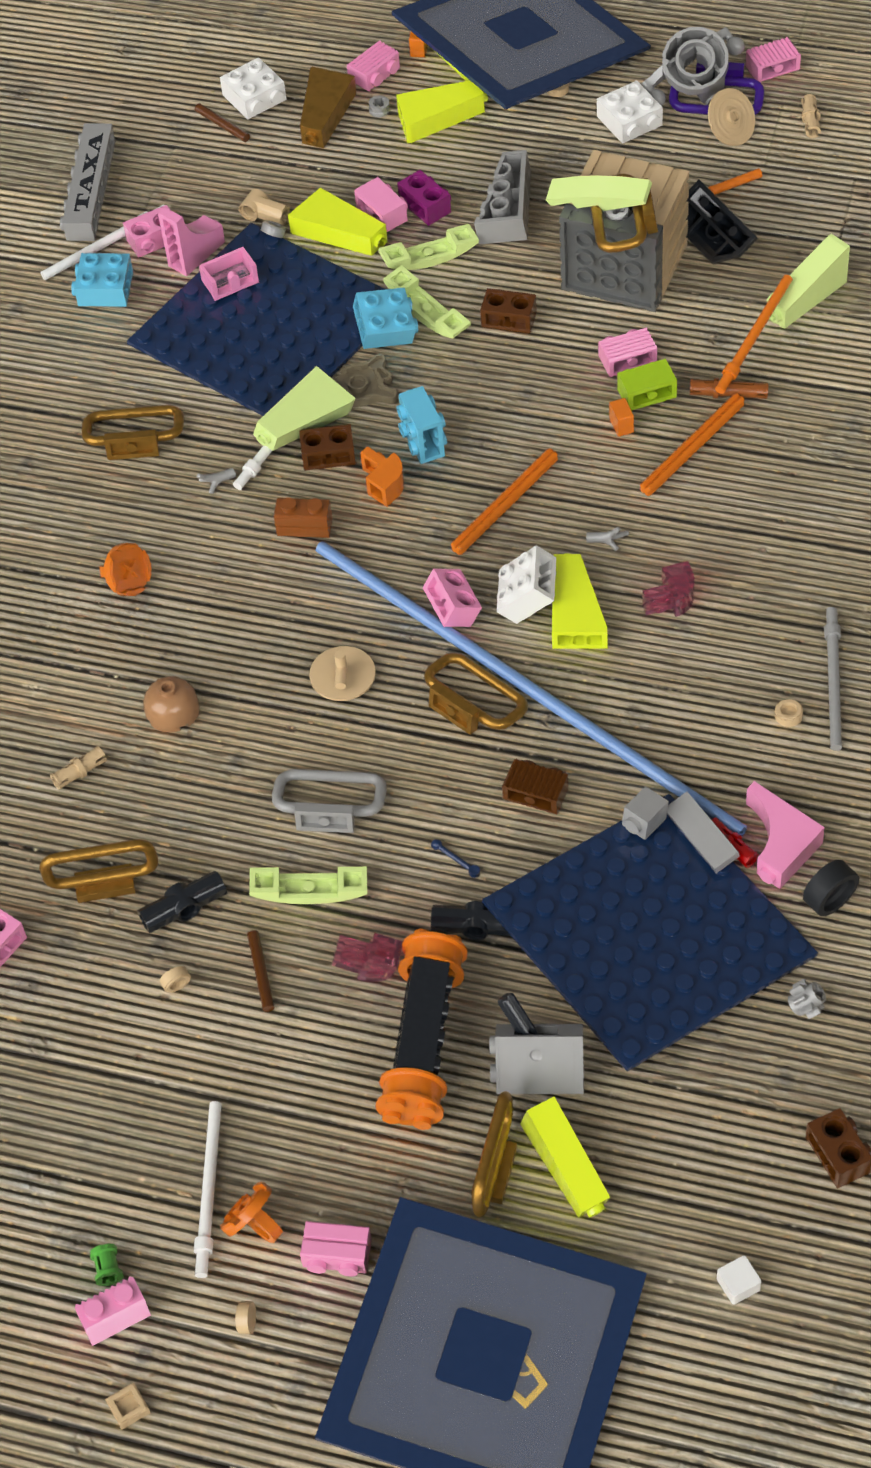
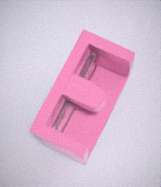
(229, 273)

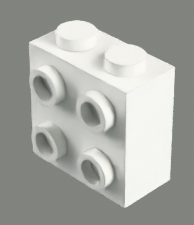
(253, 88)
(629, 111)
(526, 584)

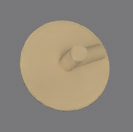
(731, 117)
(342, 673)

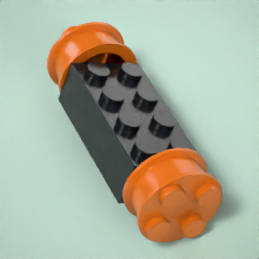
(412, 1087)

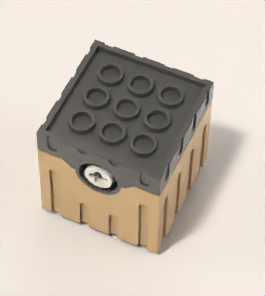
(634, 275)

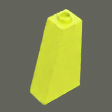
(438, 108)
(337, 223)
(575, 609)
(565, 1157)

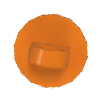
(126, 569)
(248, 1211)

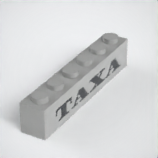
(88, 182)

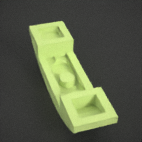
(425, 255)
(425, 307)
(308, 887)

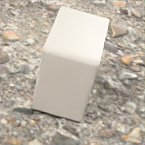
(738, 1280)

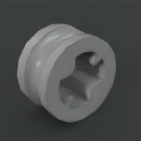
(374, 104)

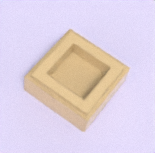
(127, 1406)

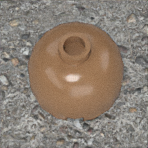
(171, 704)

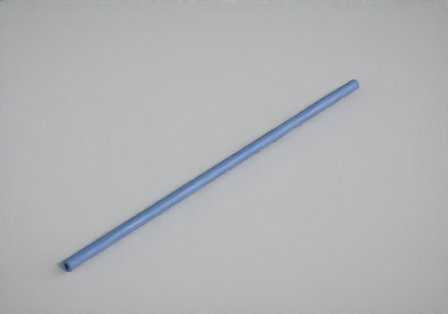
(527, 686)

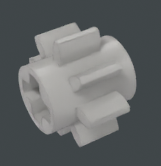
(807, 998)

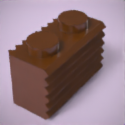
(535, 786)

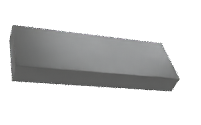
(702, 832)

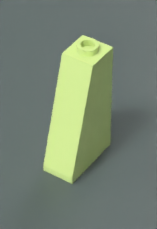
(813, 280)
(308, 405)

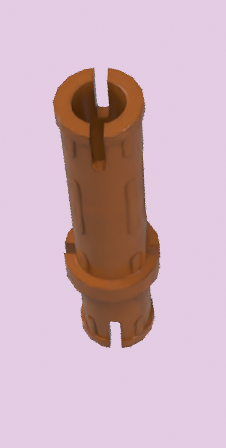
(744, 389)

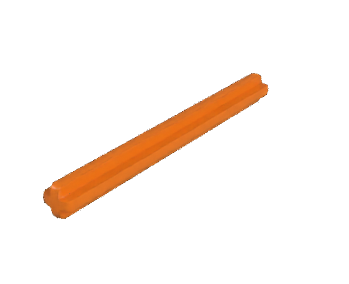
(692, 444)
(504, 501)

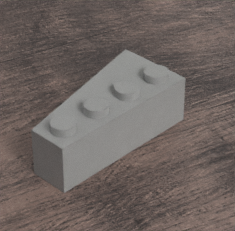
(506, 208)

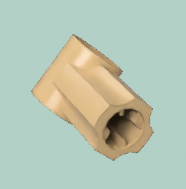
(259, 206)

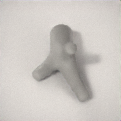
(216, 478)
(606, 537)

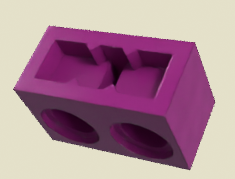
(425, 197)

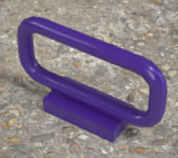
(734, 77)

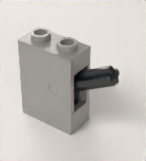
(535, 1055)

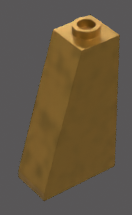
(325, 104)

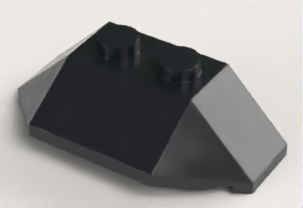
(715, 227)

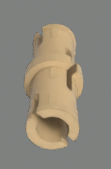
(811, 116)
(78, 767)

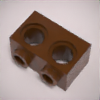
(508, 310)
(327, 447)
(833, 1149)

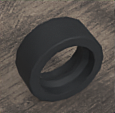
(831, 887)

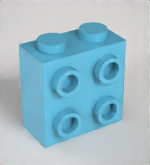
(102, 279)
(384, 318)
(421, 424)

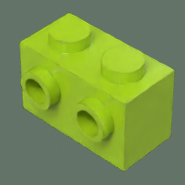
(642, 384)

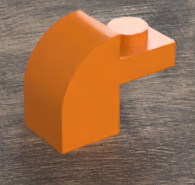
(385, 475)

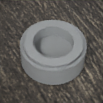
(273, 228)

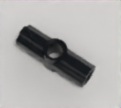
(182, 901)
(471, 920)

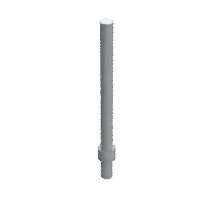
(832, 634)

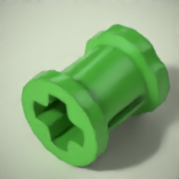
(106, 1264)

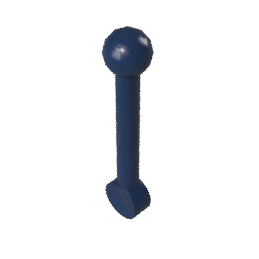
(473, 870)

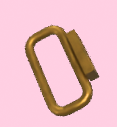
(644, 220)
(133, 443)
(460, 710)
(101, 882)
(496, 1158)

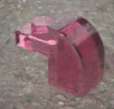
(675, 592)
(371, 960)

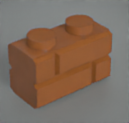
(303, 517)

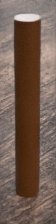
(221, 122)
(260, 971)

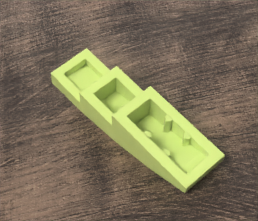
(604, 191)

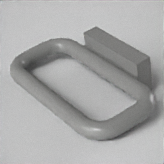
(328, 816)

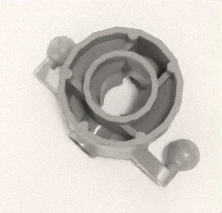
(682, 50)

